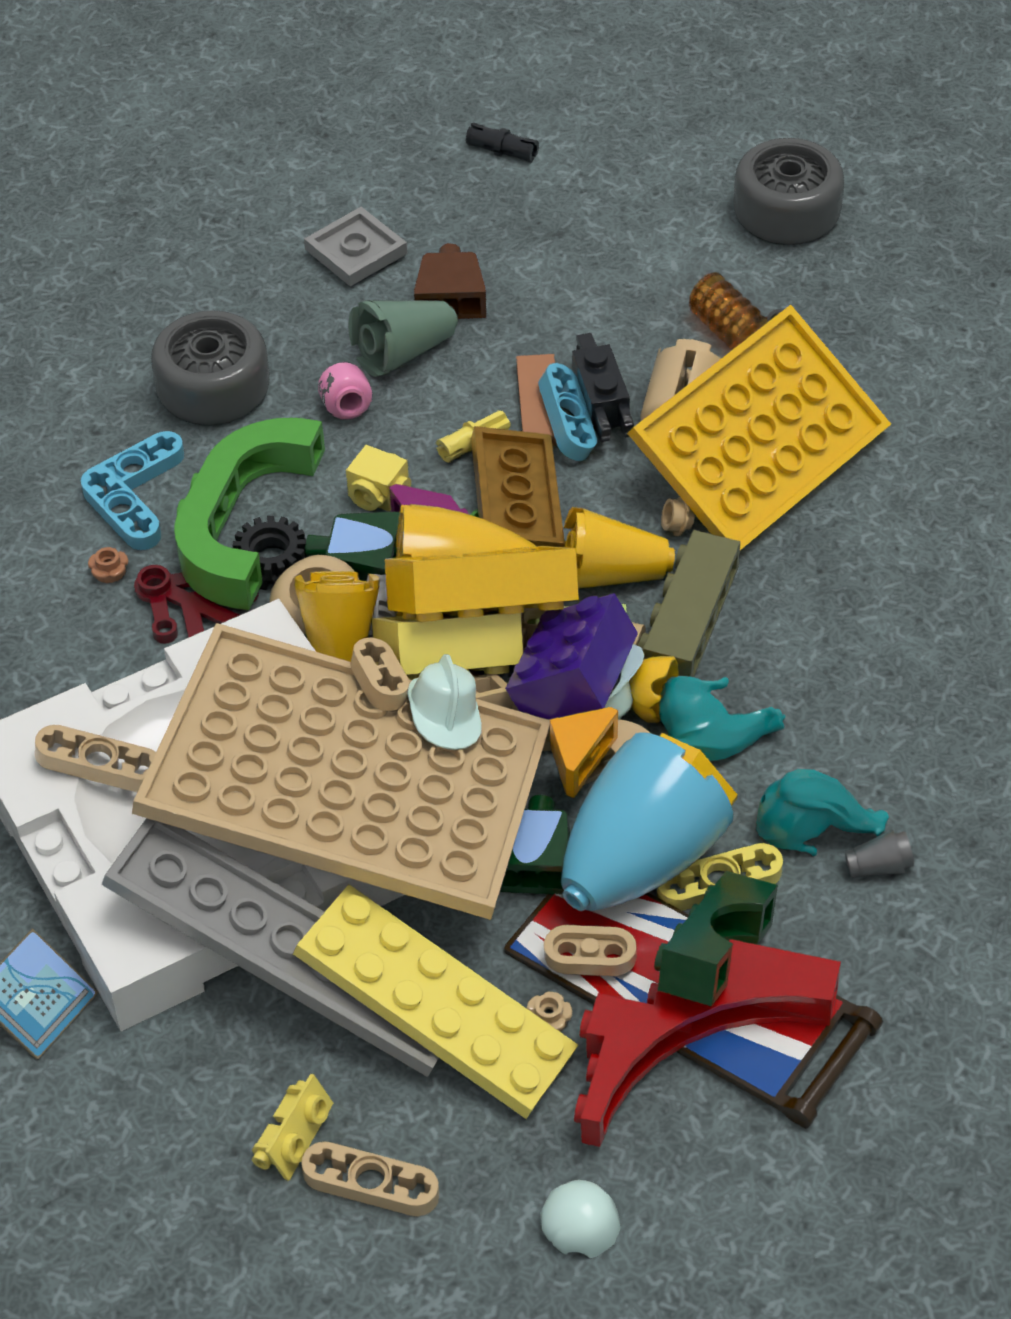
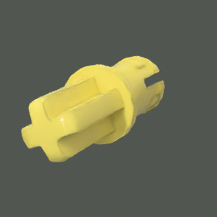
(460, 441)

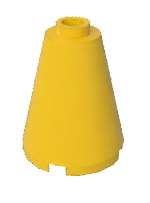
(615, 551)
(336, 610)

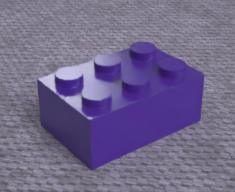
(573, 659)

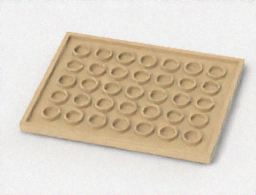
(301, 766)

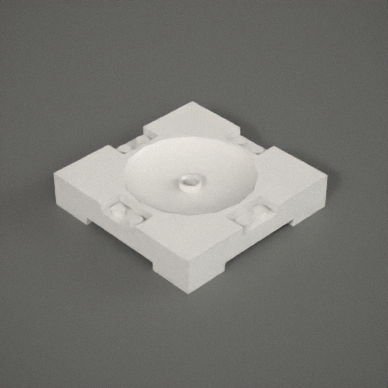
(80, 826)

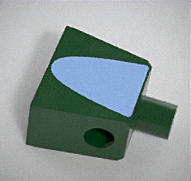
(359, 540)
(538, 850)

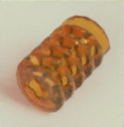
(725, 310)

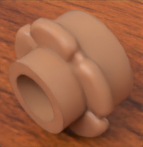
(108, 565)

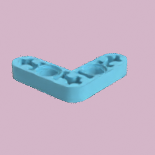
(121, 483)

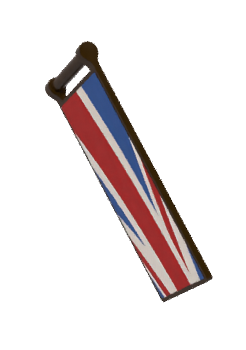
(754, 1057)

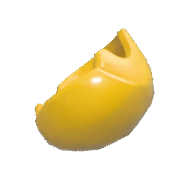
(648, 684)

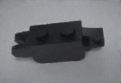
(602, 387)

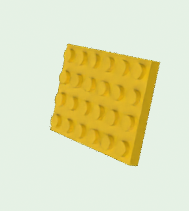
(759, 429)

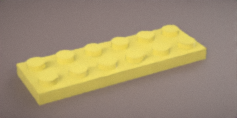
(436, 1000)

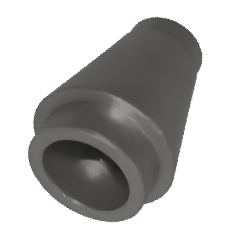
(881, 856)

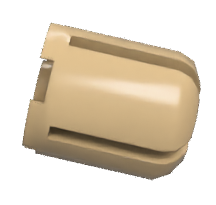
(671, 371)

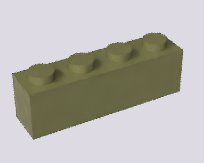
(692, 600)

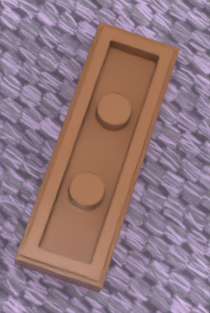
(532, 408)

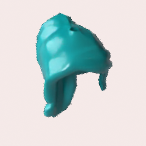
(703, 722)
(806, 805)

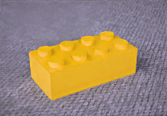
(481, 582)

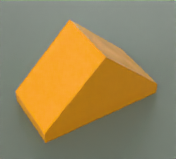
(581, 743)

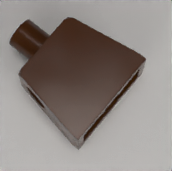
(454, 279)

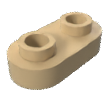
(590, 950)

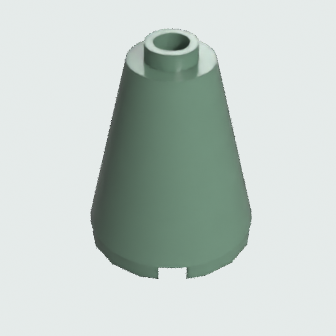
(398, 331)

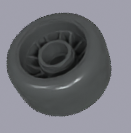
(788, 191)
(210, 367)

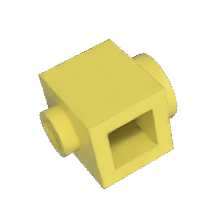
(372, 475)

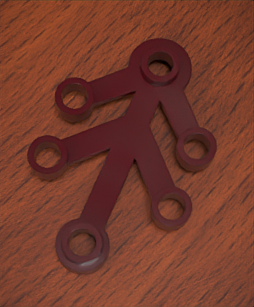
(158, 586)

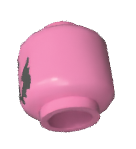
(345, 391)

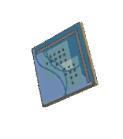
(39, 994)

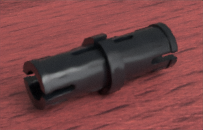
(502, 142)

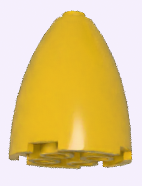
(443, 531)

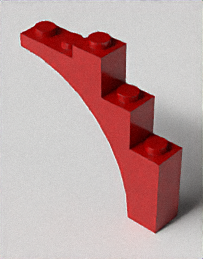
(633, 1036)

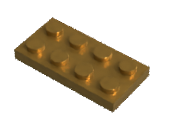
(518, 483)

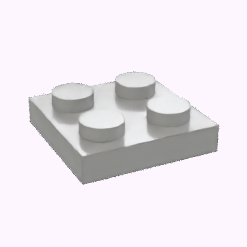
(355, 246)

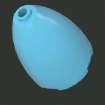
(641, 824)

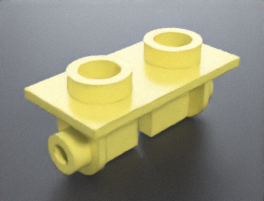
(300, 1116)

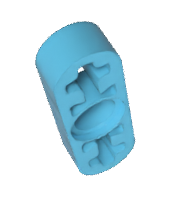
(572, 434)

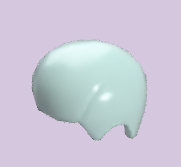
(580, 1219)

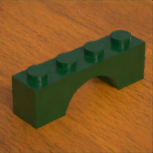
(699, 953)

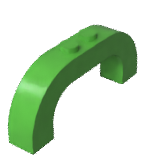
(265, 447)

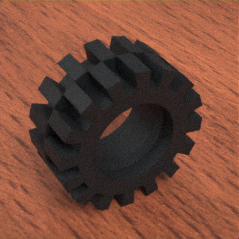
(272, 535)

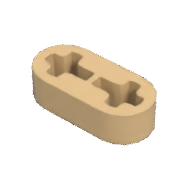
(371, 676)

